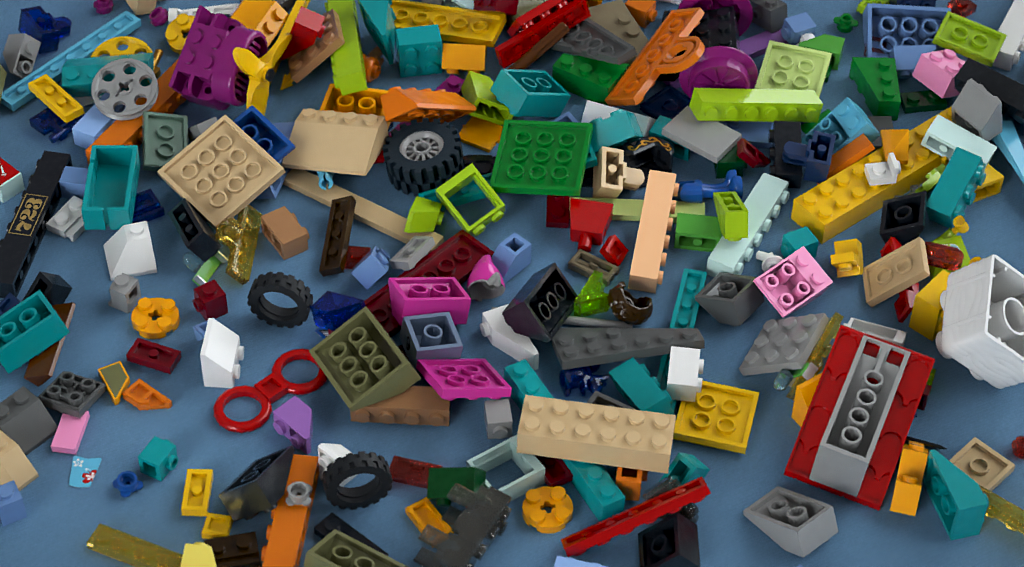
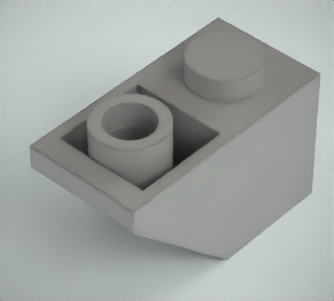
(21, 54)

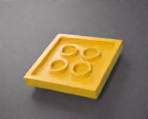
(718, 417)

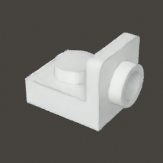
(883, 172)

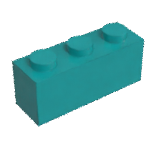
(640, 389)

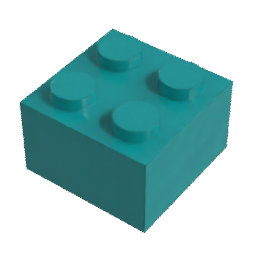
(419, 50)
(615, 130)

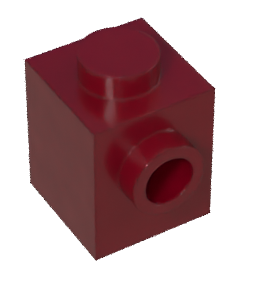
(210, 300)

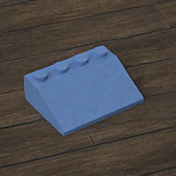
(900, 26)

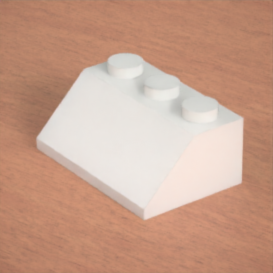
(596, 110)

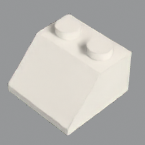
(220, 355)

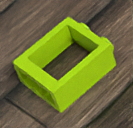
(460, 181)

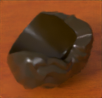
(627, 307)

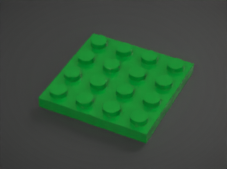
(541, 157)

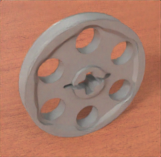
(125, 81)

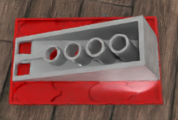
(859, 417)

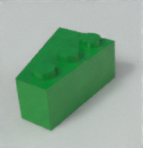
(587, 76)
(878, 83)

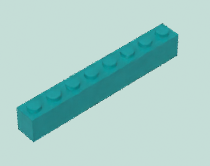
(589, 479)

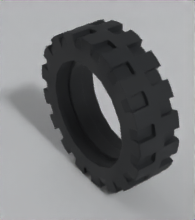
(281, 284)
(353, 465)

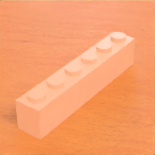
(652, 232)

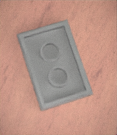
(705, 138)

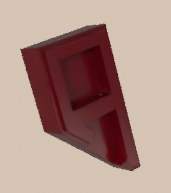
(751, 155)

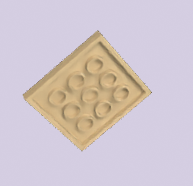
(221, 171)

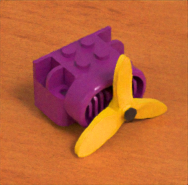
(226, 63)

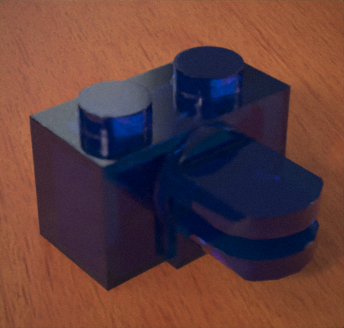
(44, 28)

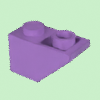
(295, 422)

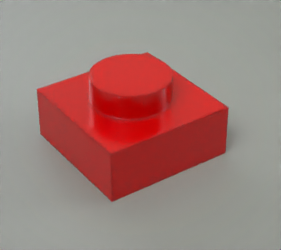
(614, 250)

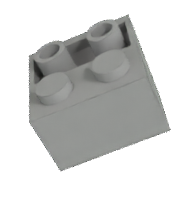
(978, 111)

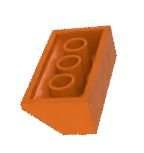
(412, 104)

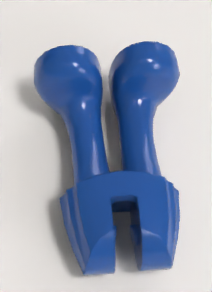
(694, 190)

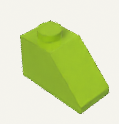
(424, 216)

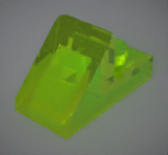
(592, 298)

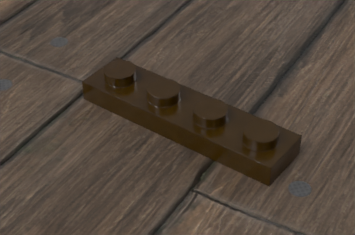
(337, 236)

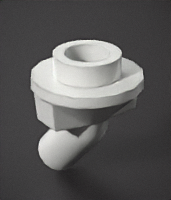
(769, 260)

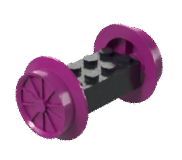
(722, 61)

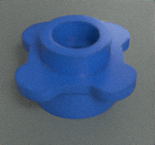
(125, 478)

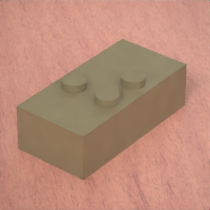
(619, 21)

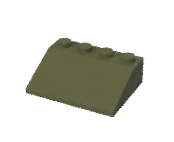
(364, 362)

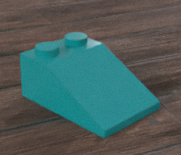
(380, 24)
(955, 497)

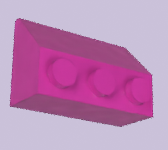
(427, 296)

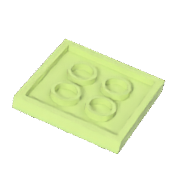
(793, 68)

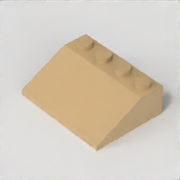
(336, 141)

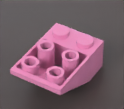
(793, 282)

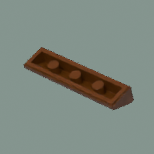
(43, 365)

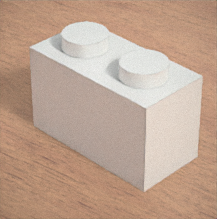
(683, 373)

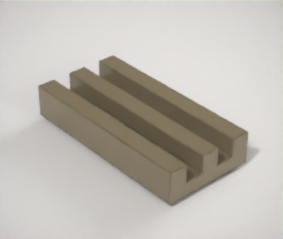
(586, 269)

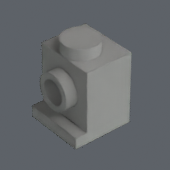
(121, 290)

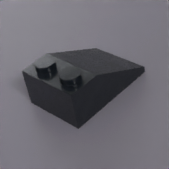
(259, 485)

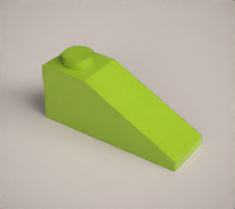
(731, 215)

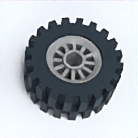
(423, 155)

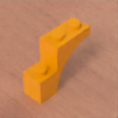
(909, 478)

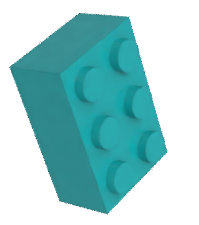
(530, 93)
(956, 187)
(28, 331)

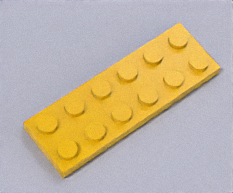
(454, 23)

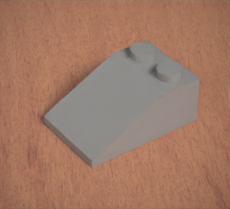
(793, 520)

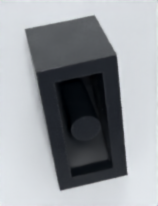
(52, 286)

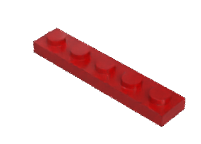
(518, 45)

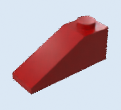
(304, 32)

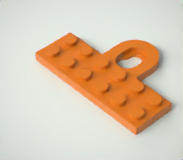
(658, 56)

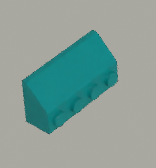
(80, 72)

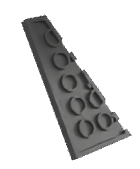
(595, 42)
(605, 345)

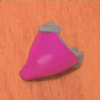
(485, 280)

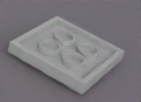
(784, 344)

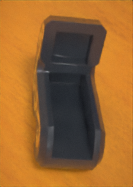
(648, 150)

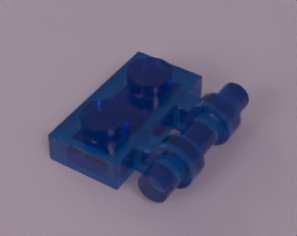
(48, 122)

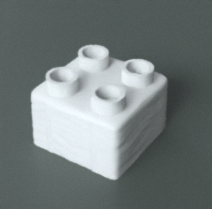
(985, 321)

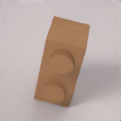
(285, 232)

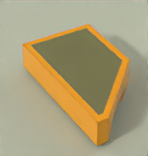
(115, 379)

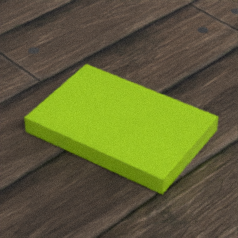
(969, 39)

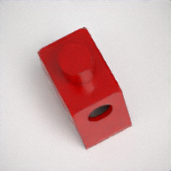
(589, 222)

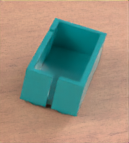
(111, 186)

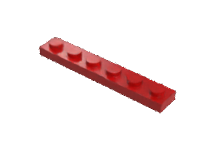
(640, 514)

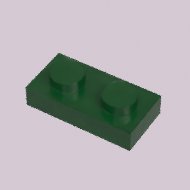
(922, 102)

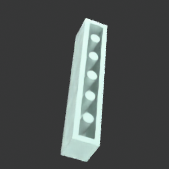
(762, 206)

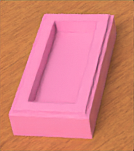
(69, 433)

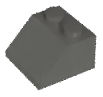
(730, 298)
(26, 420)

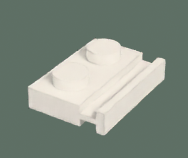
(68, 220)

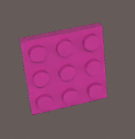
(463, 378)

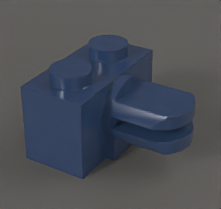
(814, 156)

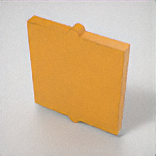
(481, 134)

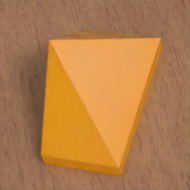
(896, 142)

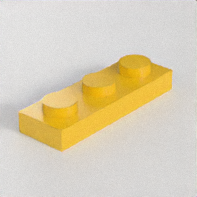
(56, 98)

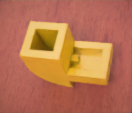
(848, 258)

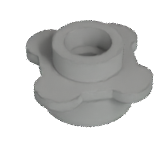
(298, 488)

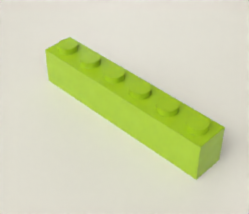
(755, 105)

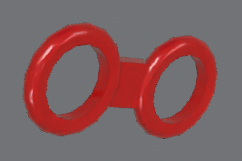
(267, 392)

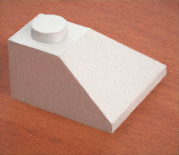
(130, 251)

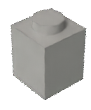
(498, 419)

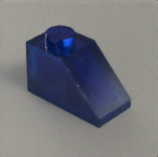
(335, 309)

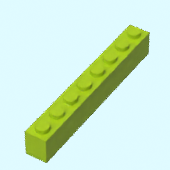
(348, 59)

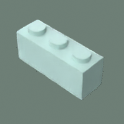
(945, 136)

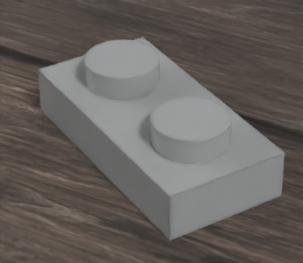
(412, 252)

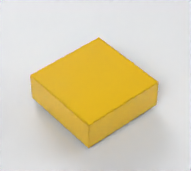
(216, 526)

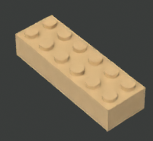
(596, 434)

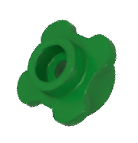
(845, 23)

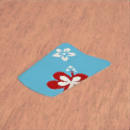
(83, 471)

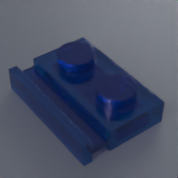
(147, 207)

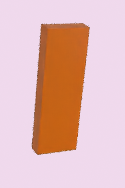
(850, 154)

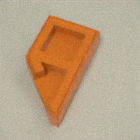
(145, 397)

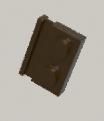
(236, 550)

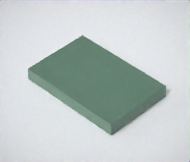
(162, 138)

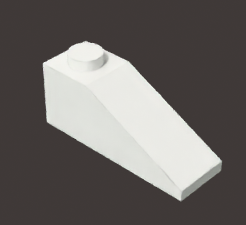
(505, 339)

